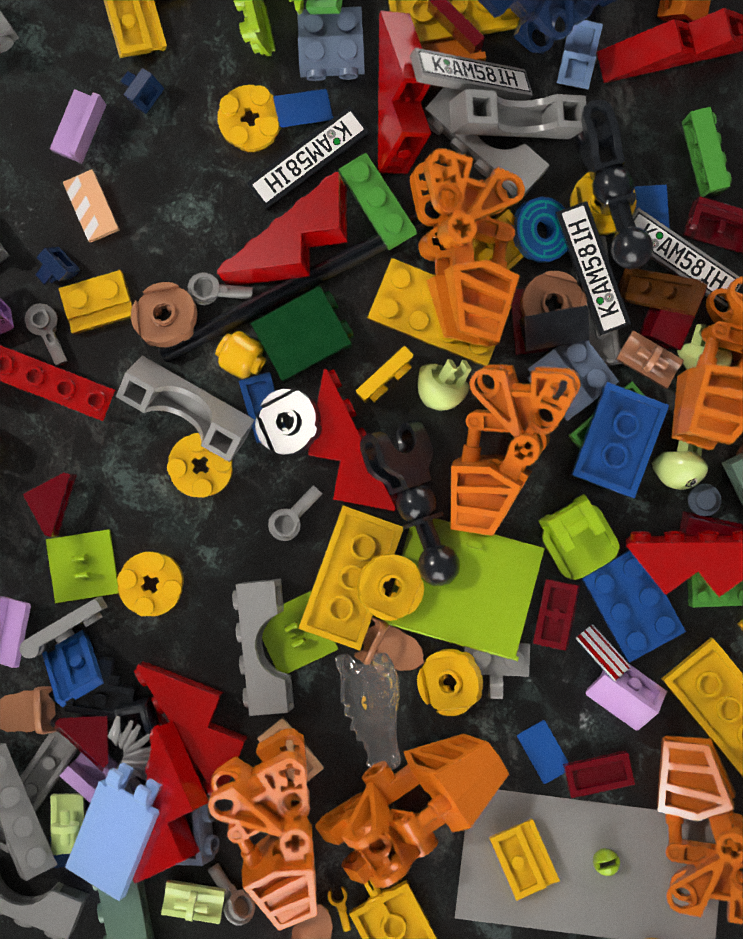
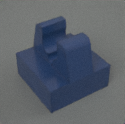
(142, 89)
(55, 266)

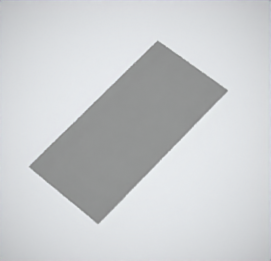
(584, 901)

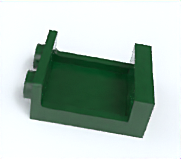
(303, 333)

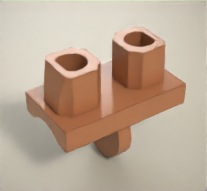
(649, 359)

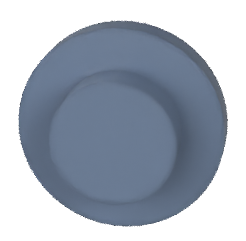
(704, 500)

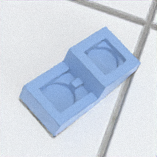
(580, 54)

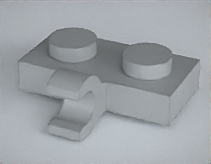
(498, 667)

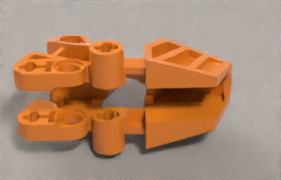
(466, 293)
(710, 394)
(489, 484)
(456, 773)
(697, 788)
(282, 865)

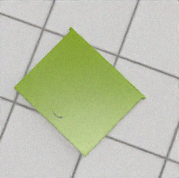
(487, 598)

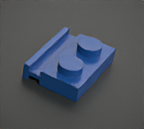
(72, 668)

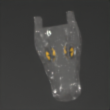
(372, 704)

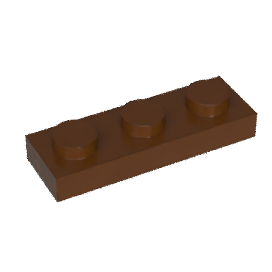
(661, 291)

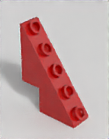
(673, 45)
(401, 118)
(285, 245)
(54, 383)
(341, 443)
(678, 557)
(192, 710)
(179, 794)

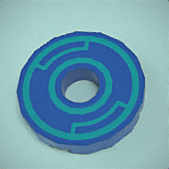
(526, 235)

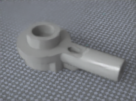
(205, 289)
(42, 321)
(285, 523)
(237, 905)

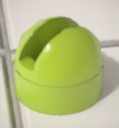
(605, 855)

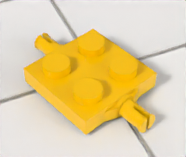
(391, 914)

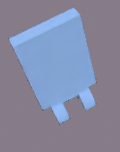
(114, 833)

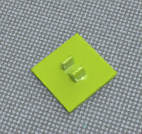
(82, 566)
(291, 646)

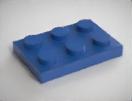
(619, 440)
(633, 606)

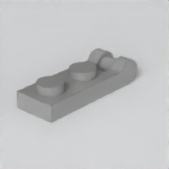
(63, 627)

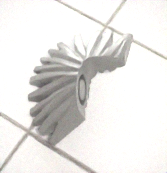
(134, 753)

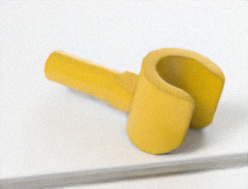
(341, 908)

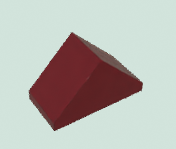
(50, 502)
(88, 736)

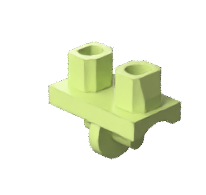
(66, 820)
(193, 901)

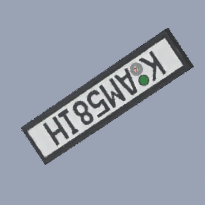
(308, 158)
(592, 268)

